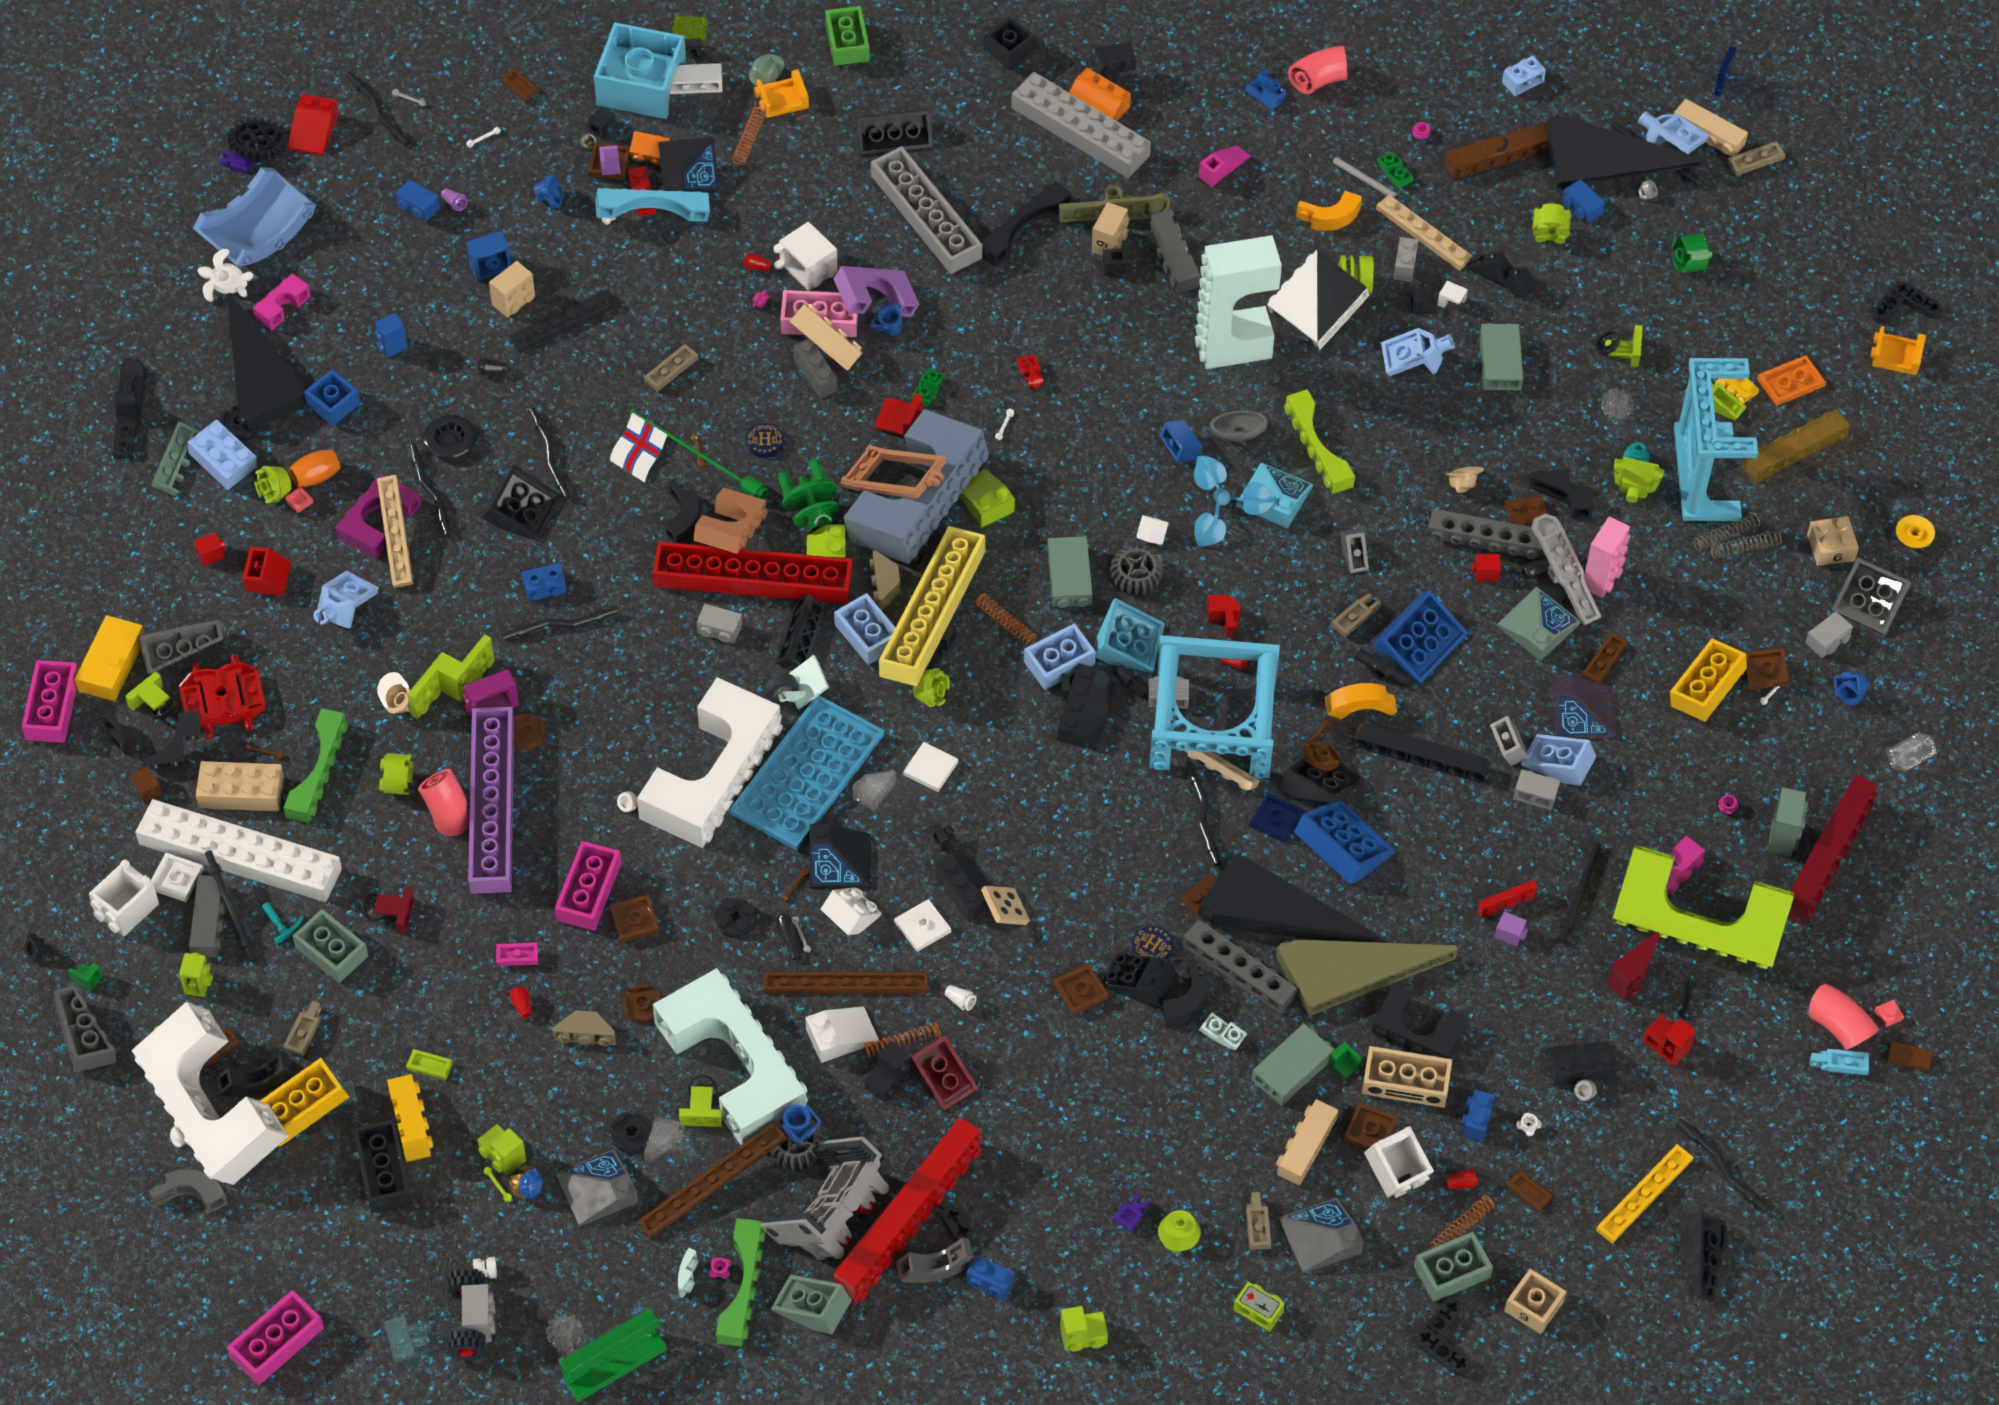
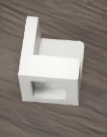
(1452, 293)
(1152, 530)

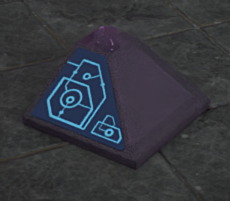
(1582, 709)

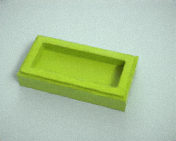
(429, 1064)

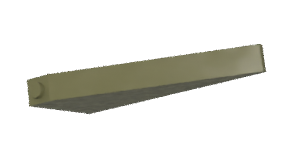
(1342, 970)

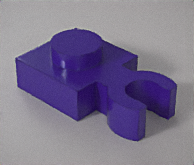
(236, 164)
(1129, 1214)

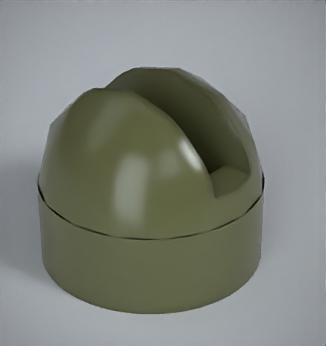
(590, 144)

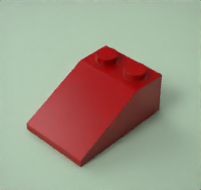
(313, 124)

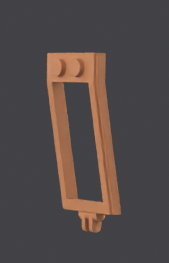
(874, 455)

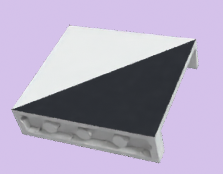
(1319, 298)

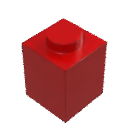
(210, 548)
(1486, 567)

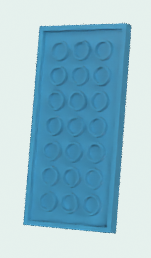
(806, 772)

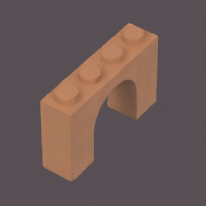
(731, 535)

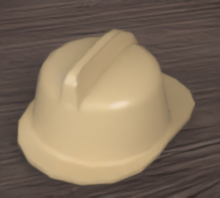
(1464, 478)
(393, 693)

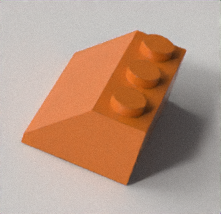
(1101, 94)

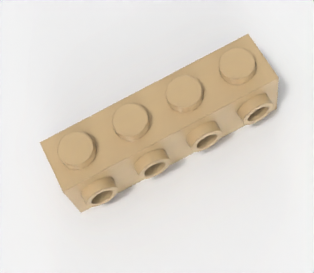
(1721, 133)
(826, 336)
(1307, 1142)

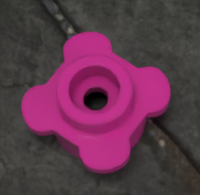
(760, 299)
(720, 1262)

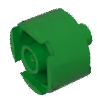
(1691, 253)

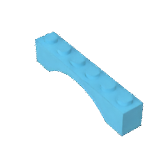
(689, 205)

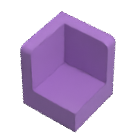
(609, 160)

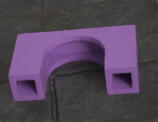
(892, 283)

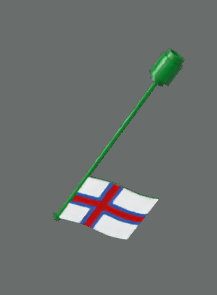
(643, 444)

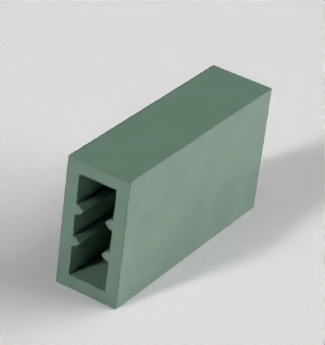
(1501, 356)
(1069, 571)
(1292, 1064)

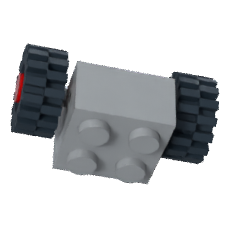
(477, 1314)

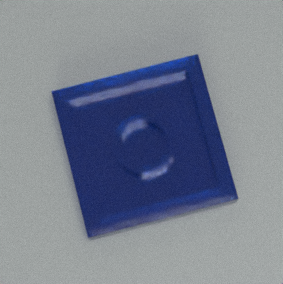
(1725, 71)
(1276, 817)

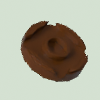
(532, 733)
(1320, 755)
(639, 1002)

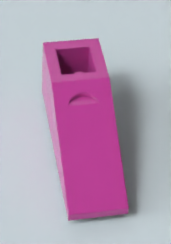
(1221, 163)

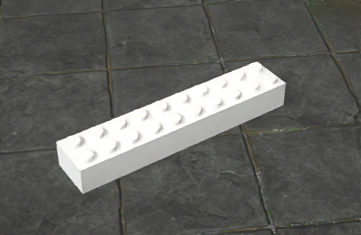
(239, 850)

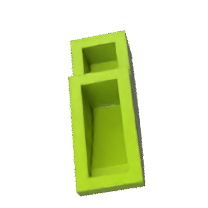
(1725, 402)

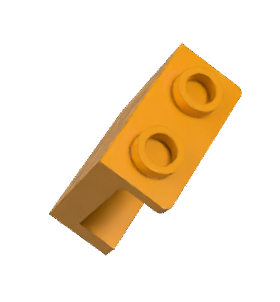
(783, 95)
(1897, 352)

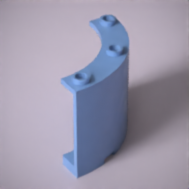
(257, 221)

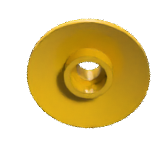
(1918, 526)

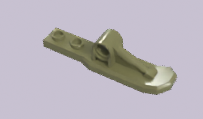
(1137, 207)

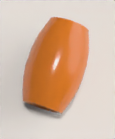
(314, 468)

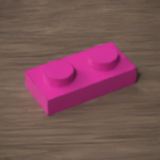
(517, 954)

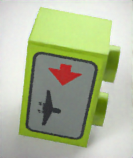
(1259, 1306)

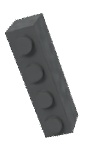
(207, 918)

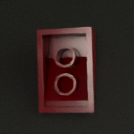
(1630, 970)
(942, 1072)

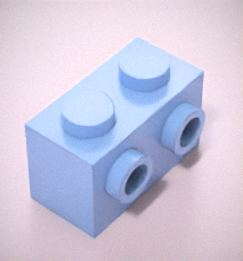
(1523, 75)

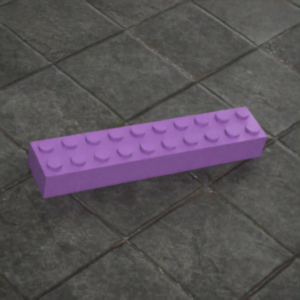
(491, 800)

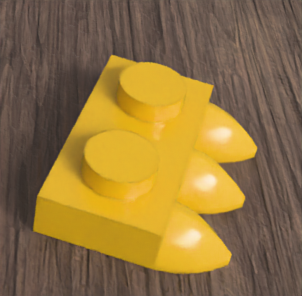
(1742, 388)

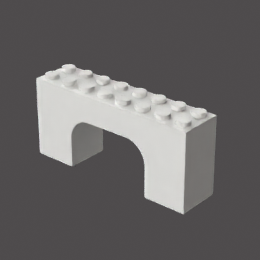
(698, 806)
(173, 1063)

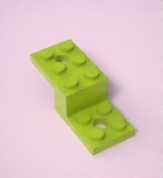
(450, 676)

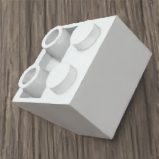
(850, 910)

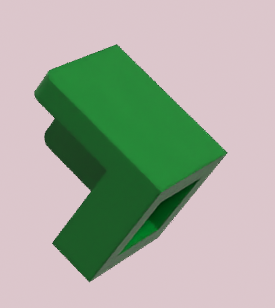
(86, 976)
(1345, 1060)

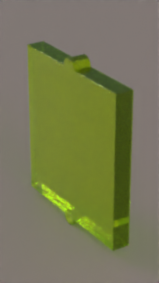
(690, 27)

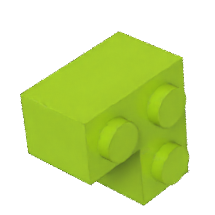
(503, 1149)
(1082, 1330)

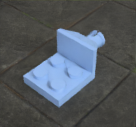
(1674, 130)
(1413, 350)
(341, 598)

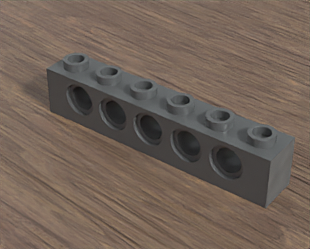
(1478, 528)
(1242, 976)

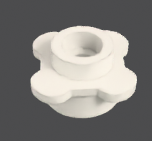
(1528, 1118)

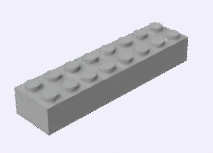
(1081, 124)
(926, 210)

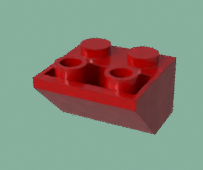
(266, 572)

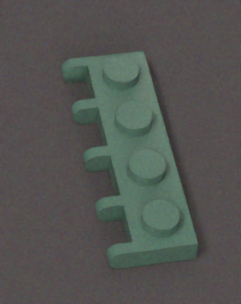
(174, 458)

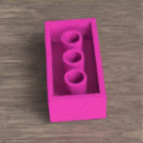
(50, 701)
(588, 885)
(275, 1337)

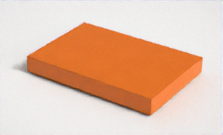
(1791, 380)

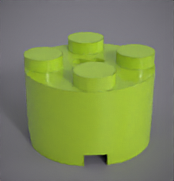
(1551, 223)
(397, 773)

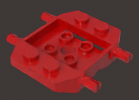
(224, 708)

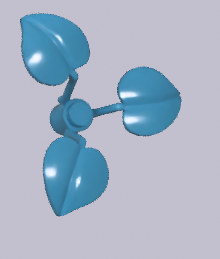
(1210, 473)

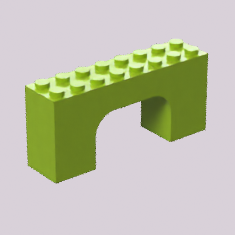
(1646, 905)

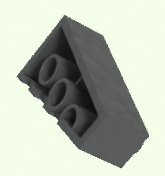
(1173, 252)
(173, 645)
(83, 1036)

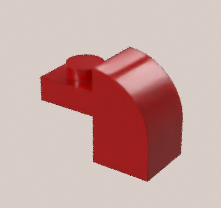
(1224, 609)

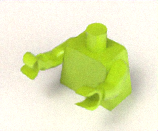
(1636, 477)

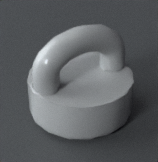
(1649, 189)
(1585, 1089)

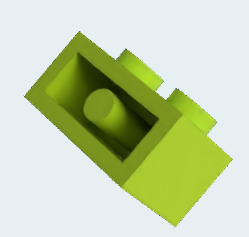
(195, 974)

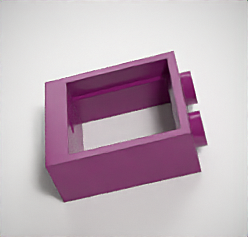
(490, 692)

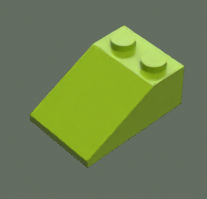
(987, 498)

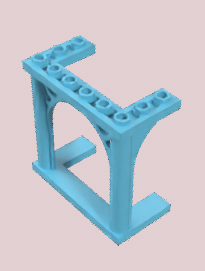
(1712, 438)
(1164, 736)

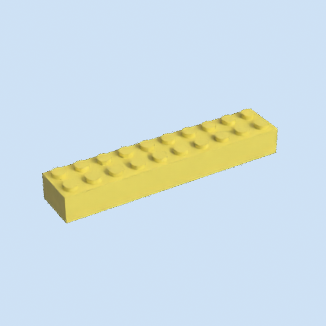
(932, 606)

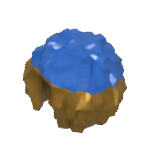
(527, 1184)

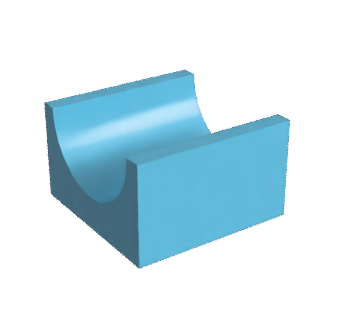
(638, 70)

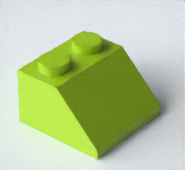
(828, 541)

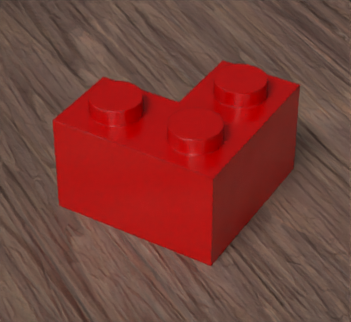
(1670, 1038)

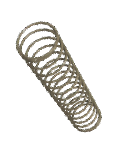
(1727, 531)
(1777, 543)

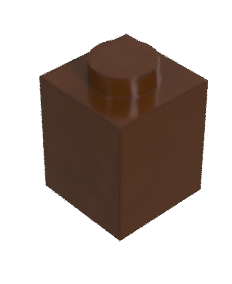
(146, 784)

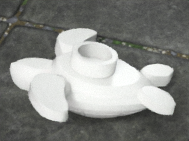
(224, 277)

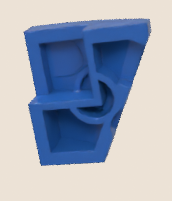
(1266, 89)

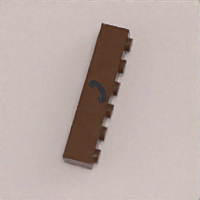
(1497, 151)

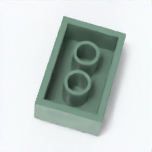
(1787, 822)
(330, 945)
(1453, 1266)

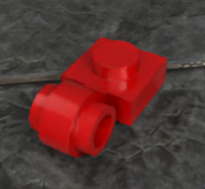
(1030, 367)

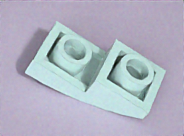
(1223, 1033)
(685, 1275)

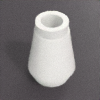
(962, 998)

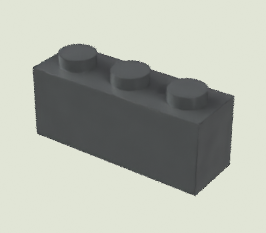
(815, 368)

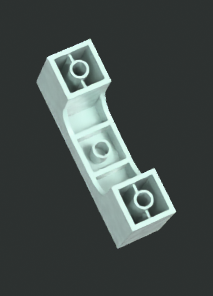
(1227, 275)
(715, 1011)

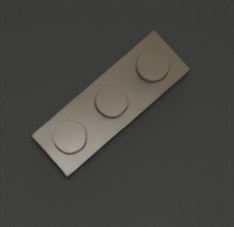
(1756, 158)
(671, 367)

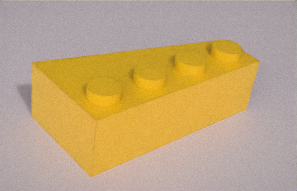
(409, 1117)

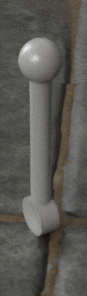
(395, 93)
(806, 948)

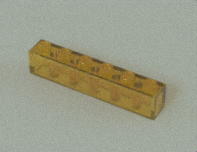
(1796, 445)

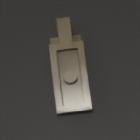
(303, 1030)
(1258, 1223)

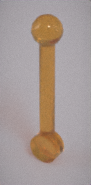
(700, 463)

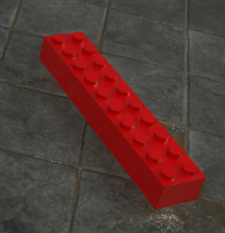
(752, 572)
(908, 1210)

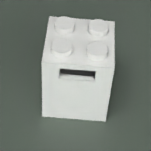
(807, 256)
(123, 898)
(1396, 1157)

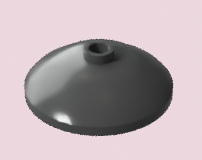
(1239, 425)

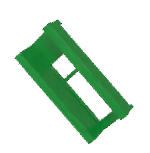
(612, 1355)

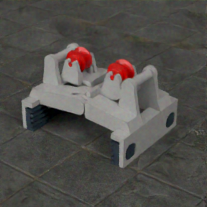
(847, 1189)

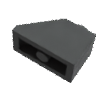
(1355, 550)

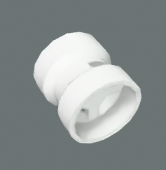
(490, 1264)

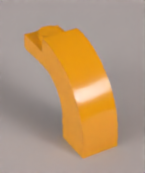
(1331, 217)
(1359, 697)

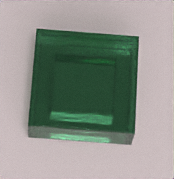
(1065, 685)

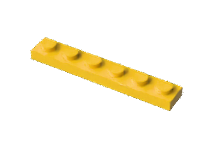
(1644, 1193)

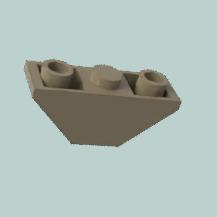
(885, 579)
(584, 1028)

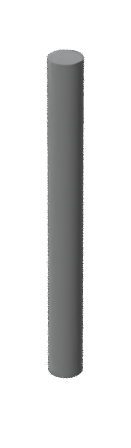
(1363, 177)

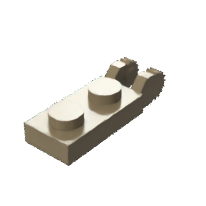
(1355, 615)

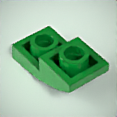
(1394, 170)
(929, 386)

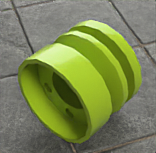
(1362, 271)

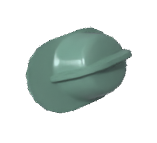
(766, 68)

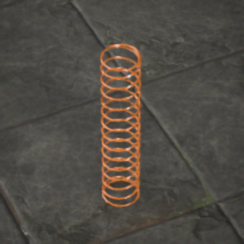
(753, 112)
(1008, 627)
(866, 1045)
(1465, 1221)

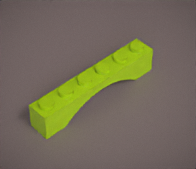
(1335, 471)

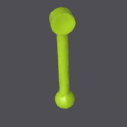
(506, 1196)

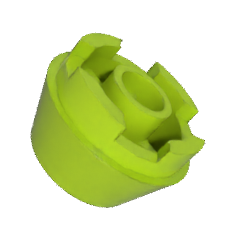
(272, 483)
(932, 687)
(1179, 1231)

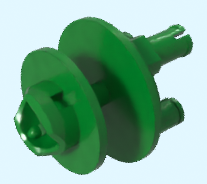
(809, 497)

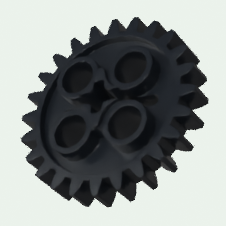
(258, 139)

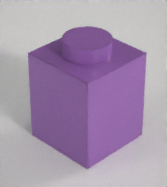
(1511, 929)

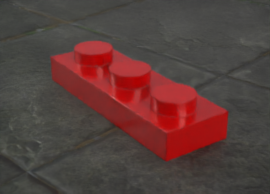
(639, 180)
(1507, 899)

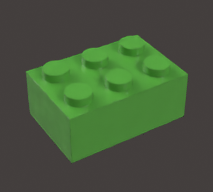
(847, 35)

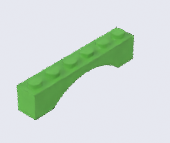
(303, 799)
(732, 1322)

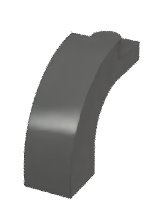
(190, 1183)
(935, 1266)

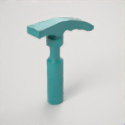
(284, 932)

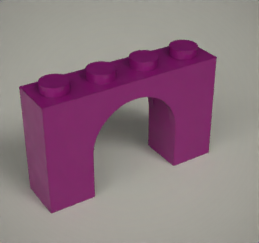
(360, 535)

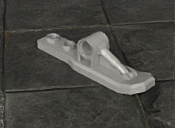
(1565, 566)

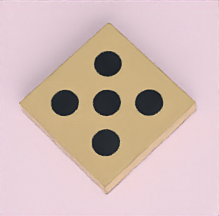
(1005, 905)

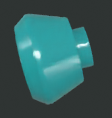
(1637, 451)

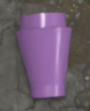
(454, 199)

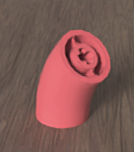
(1319, 69)
(446, 803)
(1841, 1016)

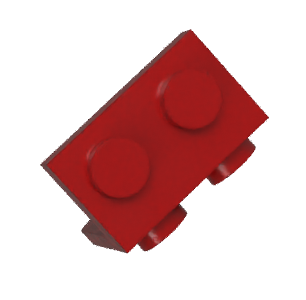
(898, 415)

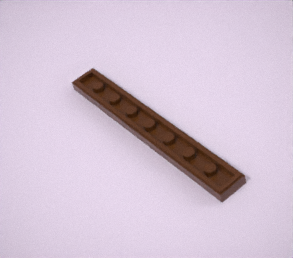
(845, 982)
(712, 1180)

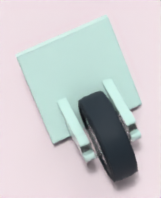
(798, 686)

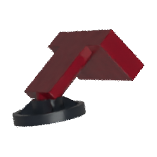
(391, 906)

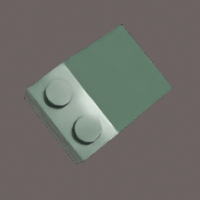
(812, 1303)

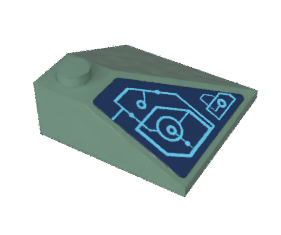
(1538, 623)

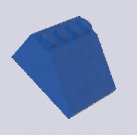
(1421, 637)
(1343, 840)

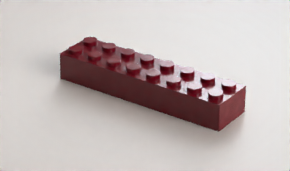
(1831, 848)

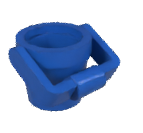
(549, 190)
(889, 318)
(1852, 689)
(796, 1122)

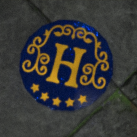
(764, 440)
(1153, 942)

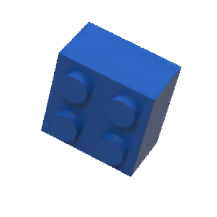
(488, 255)
(332, 397)

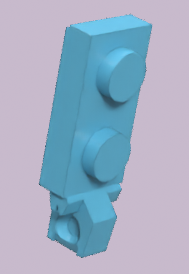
(1841, 1061)

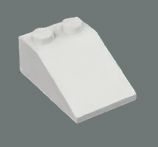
(840, 1032)

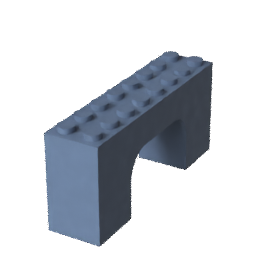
(904, 524)

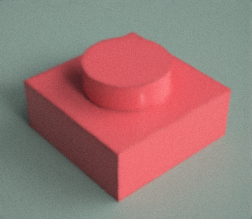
(299, 500)
(1889, 1013)

